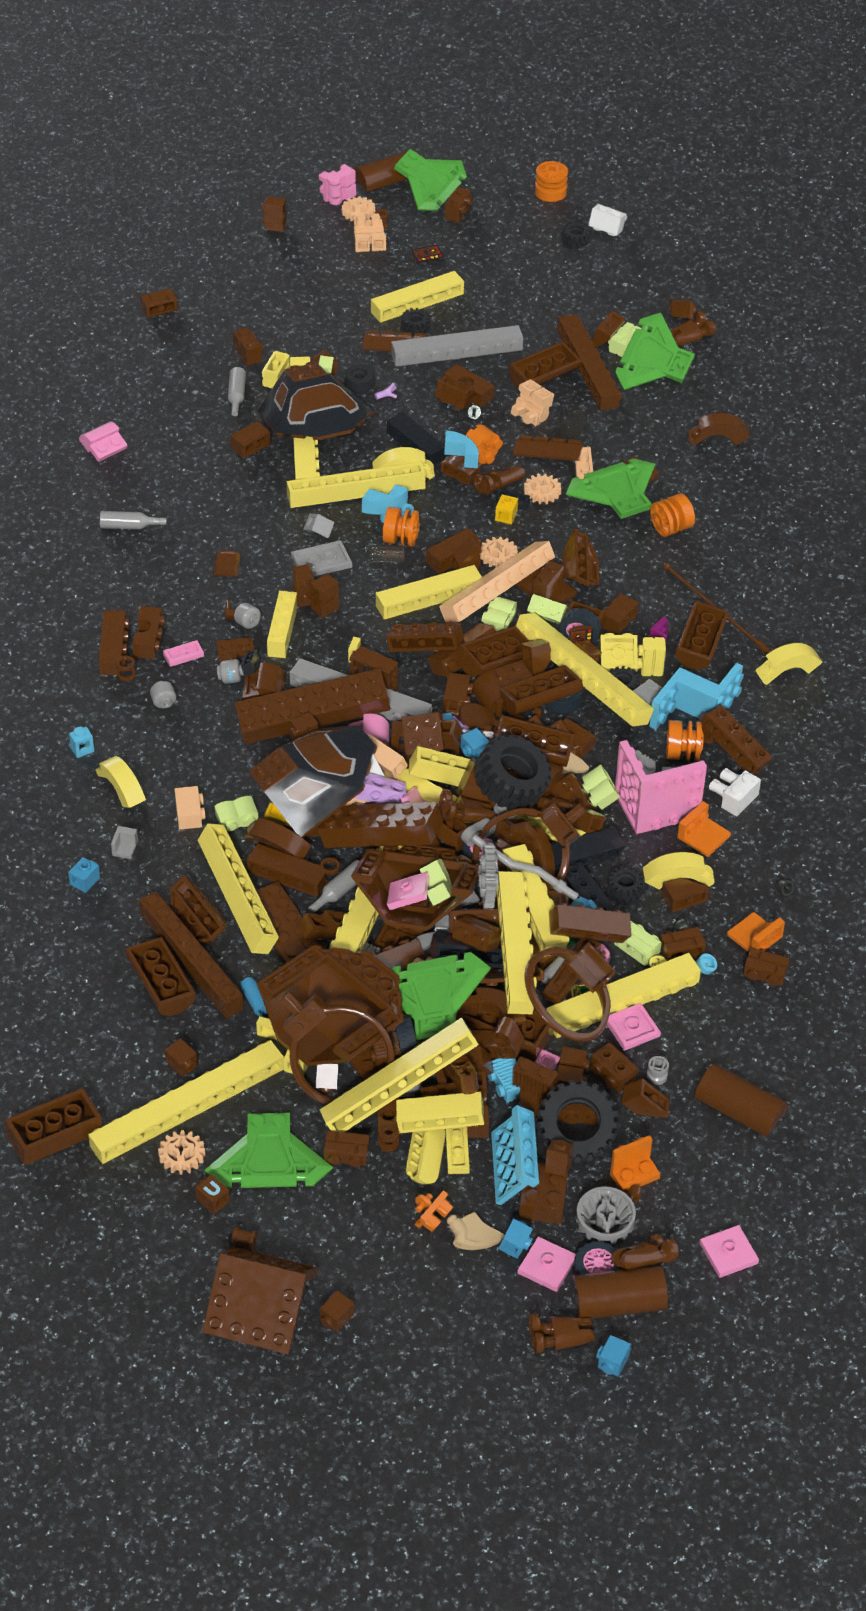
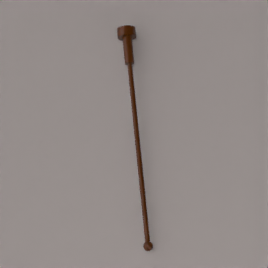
(764, 648)

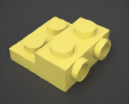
(619, 651)

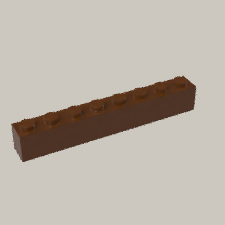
(592, 367)
(191, 955)

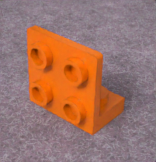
(702, 832)
(756, 932)
(633, 1164)

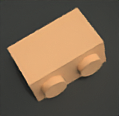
(188, 807)

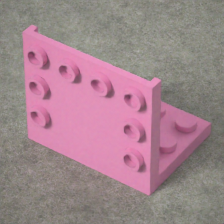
(660, 797)

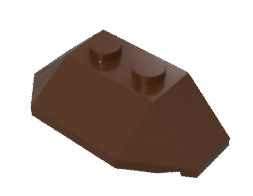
(580, 560)
(196, 911)

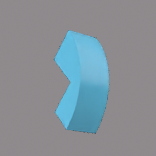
(461, 445)
(378, 502)

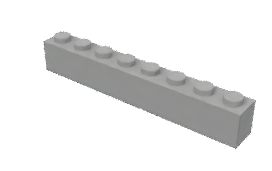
(456, 345)
(401, 705)

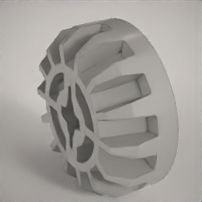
(613, 1204)

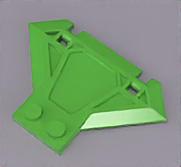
(430, 179)
(653, 355)
(616, 486)
(438, 990)
(269, 1156)

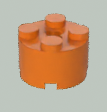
(487, 443)

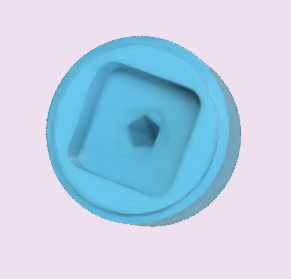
(706, 963)

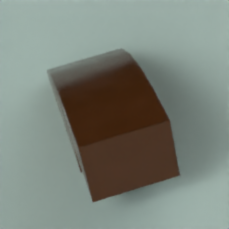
(321, 926)

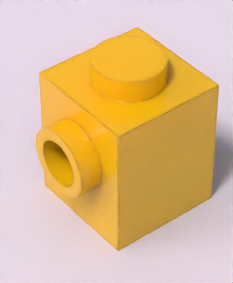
(506, 509)

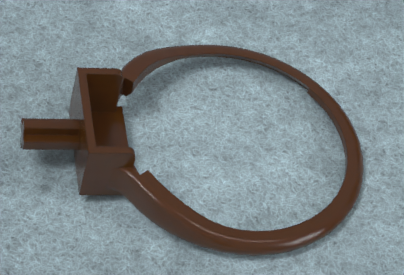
(556, 822)
(591, 969)
(305, 1018)

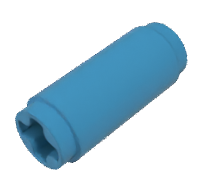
(253, 995)

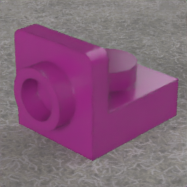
(660, 629)

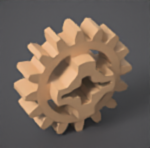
(356, 207)
(542, 488)
(497, 551)
(191, 1155)

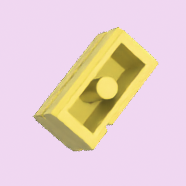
(274, 368)
(652, 656)

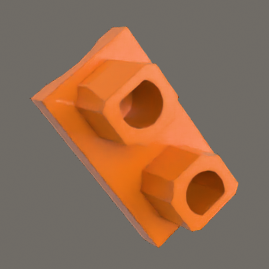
(428, 1219)

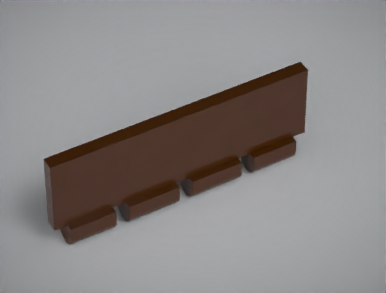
(382, 342)
(545, 449)

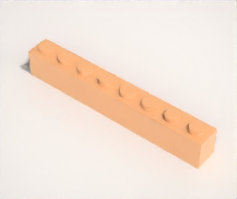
(497, 581)

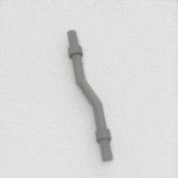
(559, 885)

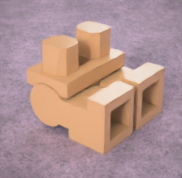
(369, 232)
(533, 403)

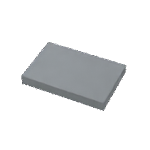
(323, 558)

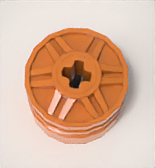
(551, 181)
(672, 515)
(398, 526)
(684, 740)

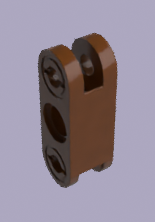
(388, 1127)

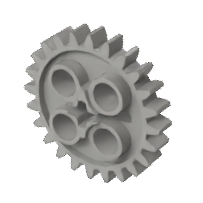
(488, 875)

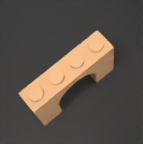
(389, 762)

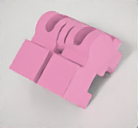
(338, 185)

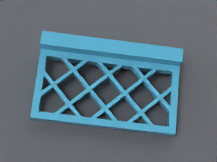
(524, 1154)

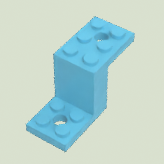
(695, 694)

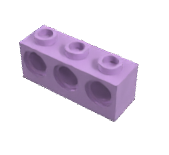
(382, 790)

